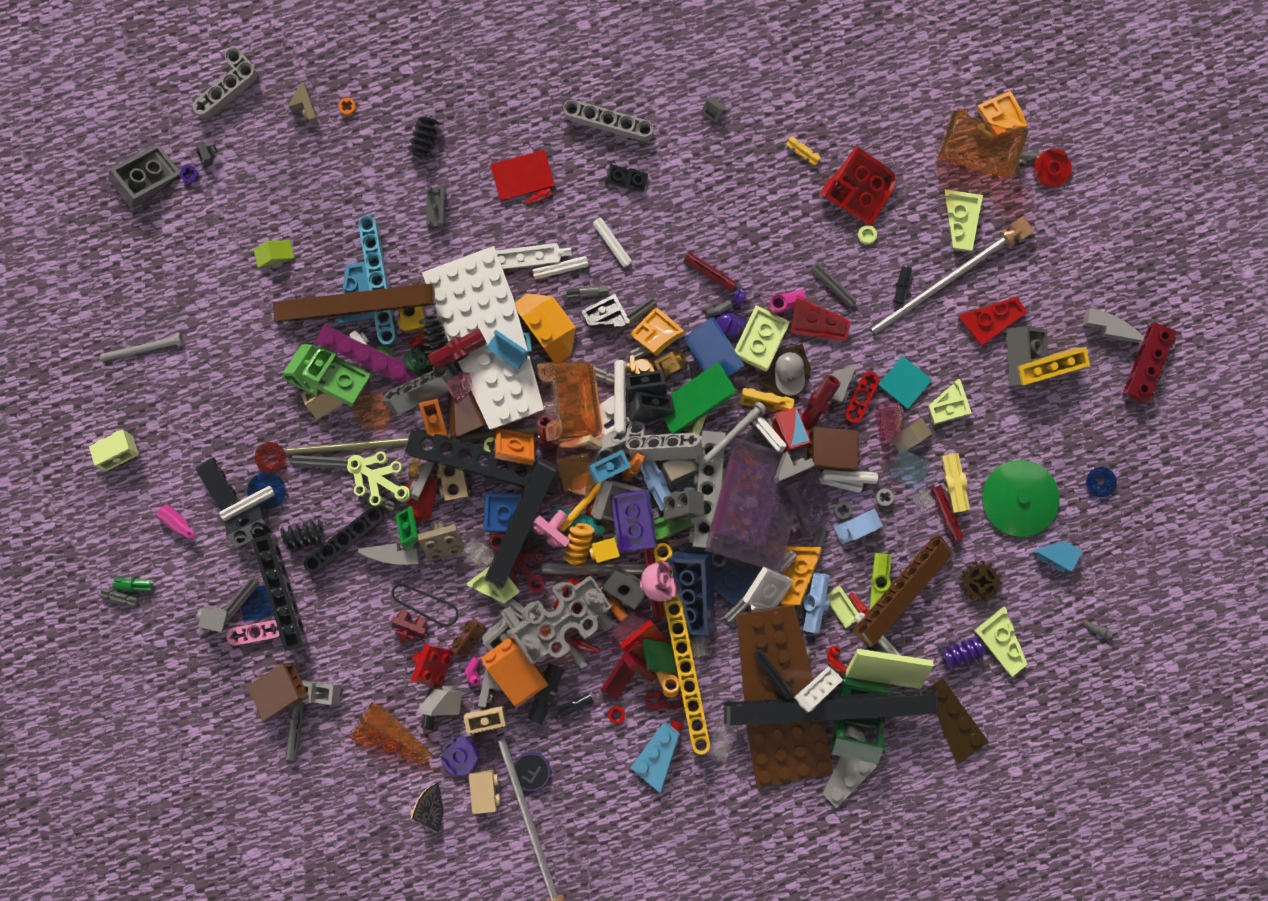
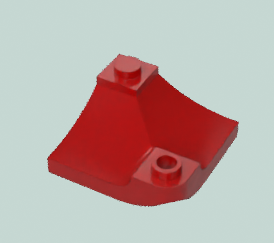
(860, 186)

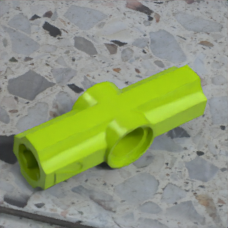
(881, 568)

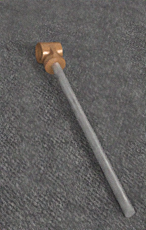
(1017, 231)
(529, 823)

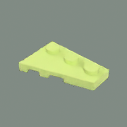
(1000, 639)

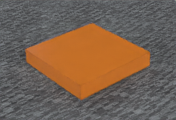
(514, 446)

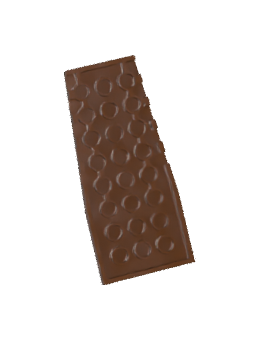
(780, 749)

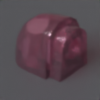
(460, 385)

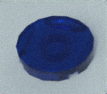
(264, 480)

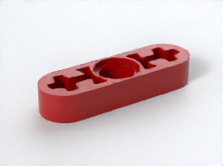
(863, 382)

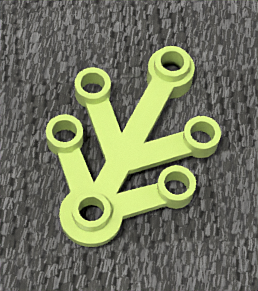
(375, 477)

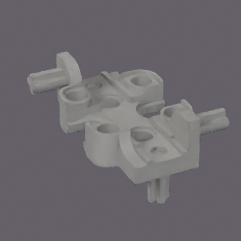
(528, 633)

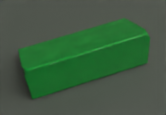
(407, 528)

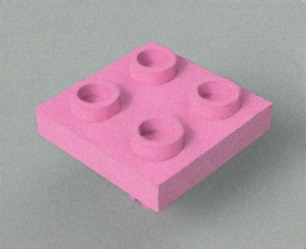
(550, 529)

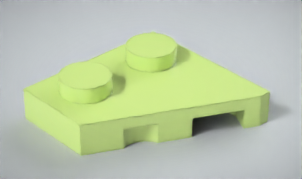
(950, 404)
(501, 594)

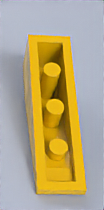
(1053, 365)

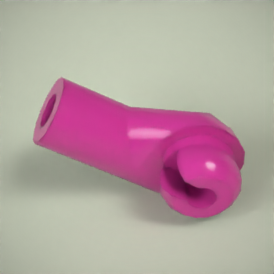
(471, 672)

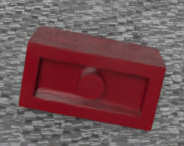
(637, 662)
(617, 679)

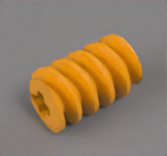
(579, 544)

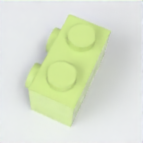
(113, 450)

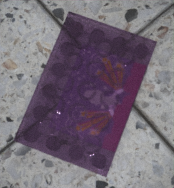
(751, 509)

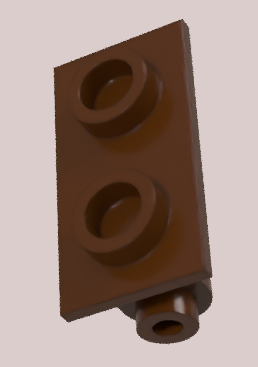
(462, 644)

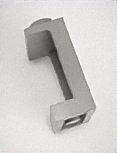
(602, 506)

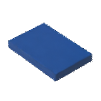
(712, 346)

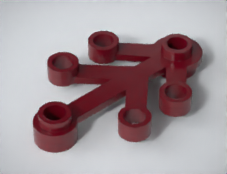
(520, 564)

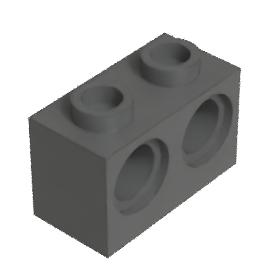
(684, 505)

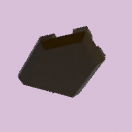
(769, 379)

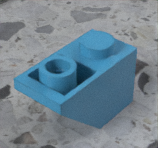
(1061, 554)

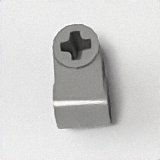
(611, 445)

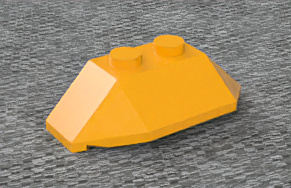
(548, 324)

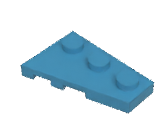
(355, 281)
(656, 757)

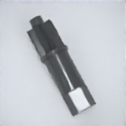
(586, 292)

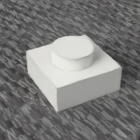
(360, 337)

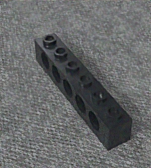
(279, 592)

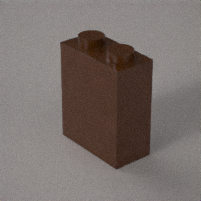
(833, 449)
(277, 691)

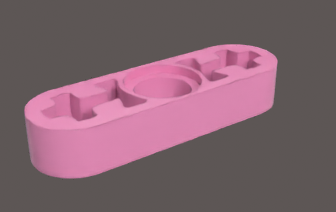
(239, 630)

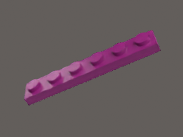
(364, 355)

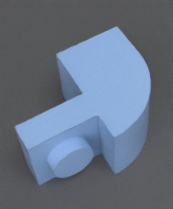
(858, 526)

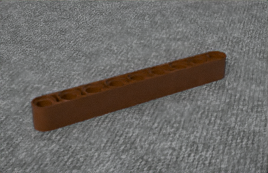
(354, 303)

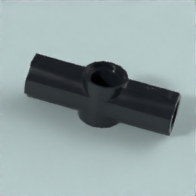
(546, 696)

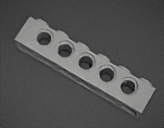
(708, 439)

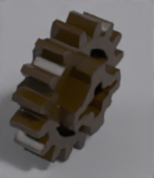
(980, 589)

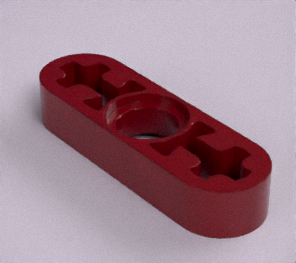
(667, 706)

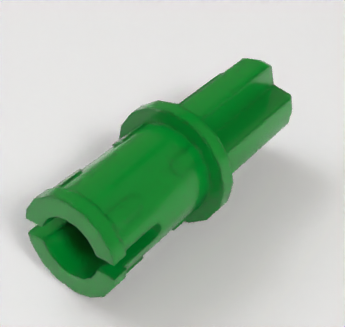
(132, 584)

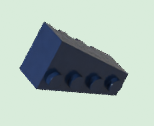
(695, 586)

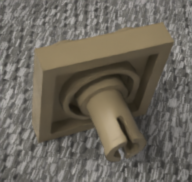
(441, 541)

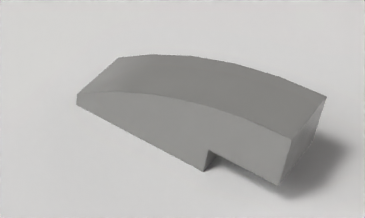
(1111, 326)
(392, 554)
(322, 692)

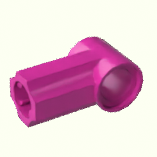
(787, 301)

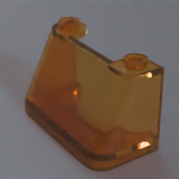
(981, 145)
(574, 398)

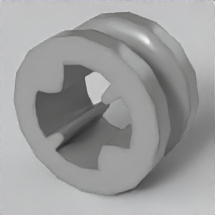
(883, 491)

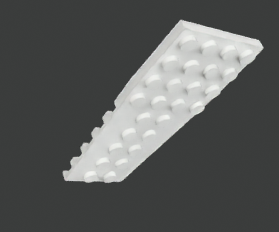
(474, 296)

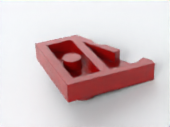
(424, 506)

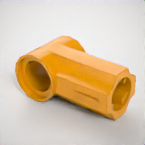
(665, 679)

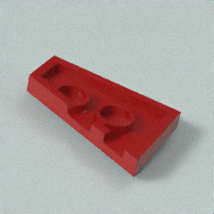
(992, 319)
(818, 322)

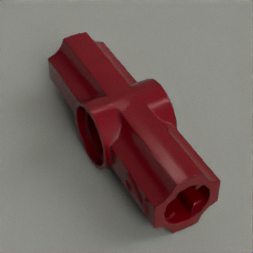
(457, 349)
(820, 401)

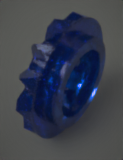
(1109, 479)

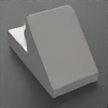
(787, 469)
(488, 684)

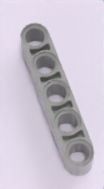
(601, 114)

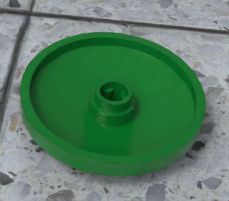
(1020, 498)

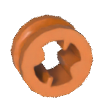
(347, 112)

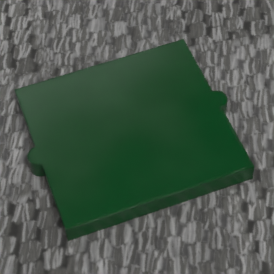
(659, 656)

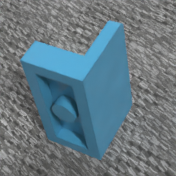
(507, 350)

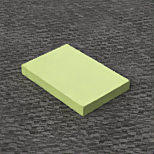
(761, 338)

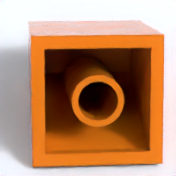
(514, 672)

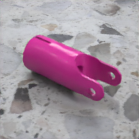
(174, 521)

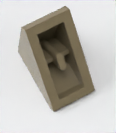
(911, 435)
(678, 470)

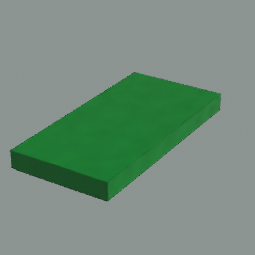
(699, 398)

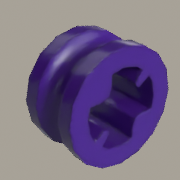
(184, 170)
(738, 297)

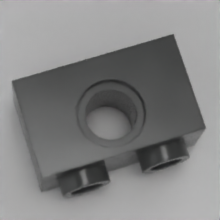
(619, 577)

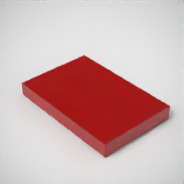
(522, 175)

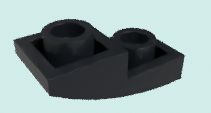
(626, 178)

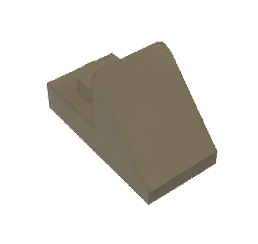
(303, 100)

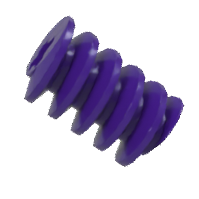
(962, 653)

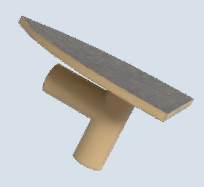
(429, 808)

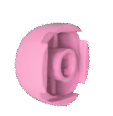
(657, 582)

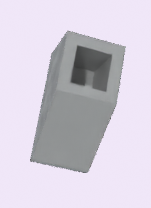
(845, 376)
(211, 618)

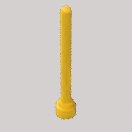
(581, 506)

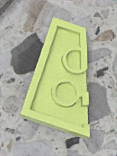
(963, 218)

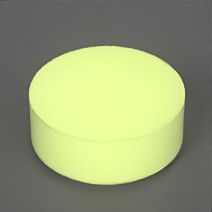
(867, 234)

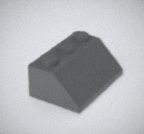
(1024, 346)

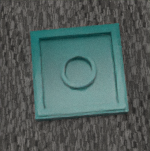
(904, 382)

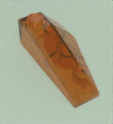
(383, 729)

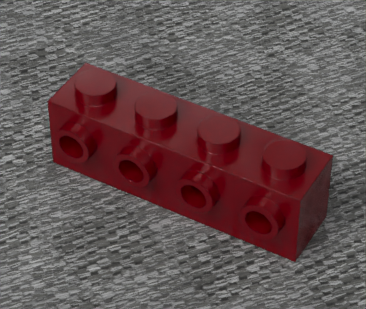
(1149, 363)

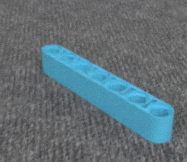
(375, 272)

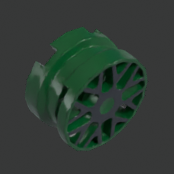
(418, 361)

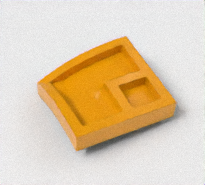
(1002, 111)
(657, 332)

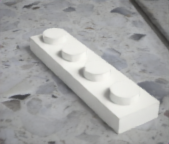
(818, 689)

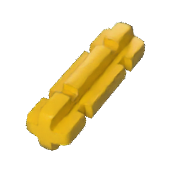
(803, 151)

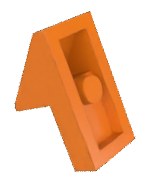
(433, 417)

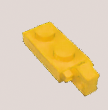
(769, 400)

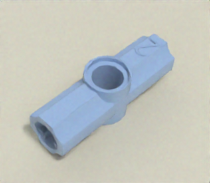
(655, 482)
(816, 602)

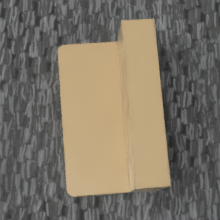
(320, 404)

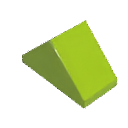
(273, 252)

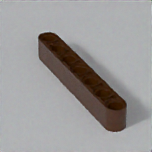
(903, 591)

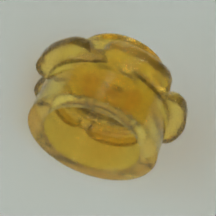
(414, 467)

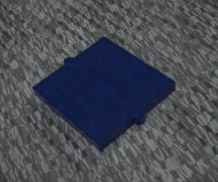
(257, 605)

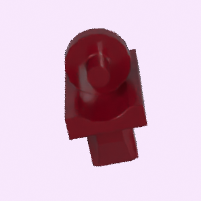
(401, 622)

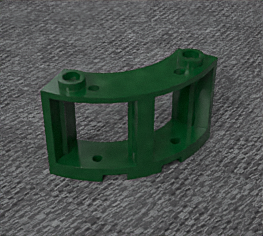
(854, 748)

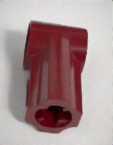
(543, 443)

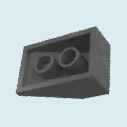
(143, 175)

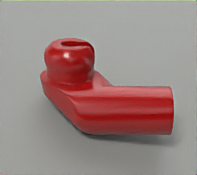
(833, 659)

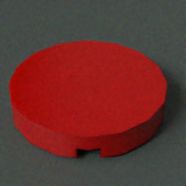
(1052, 168)

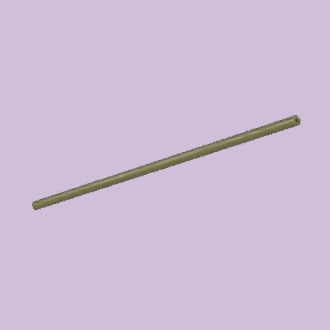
(392, 442)

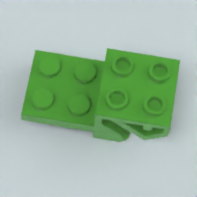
(325, 372)

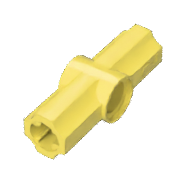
(956, 482)

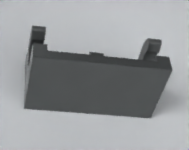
(436, 207)

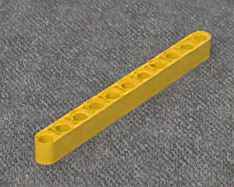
(685, 657)

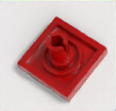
(431, 665)

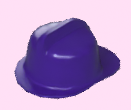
(731, 325)

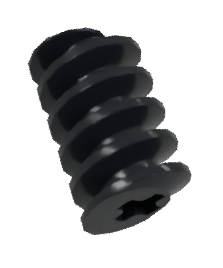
(422, 137)
(434, 333)
(302, 536)

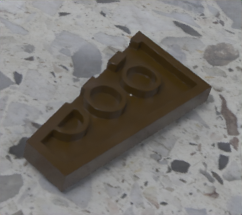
(958, 726)

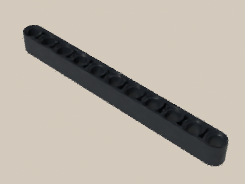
(831, 708)

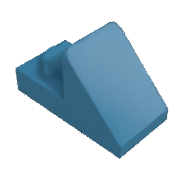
(609, 466)

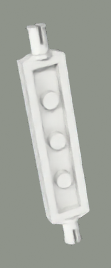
(531, 256)

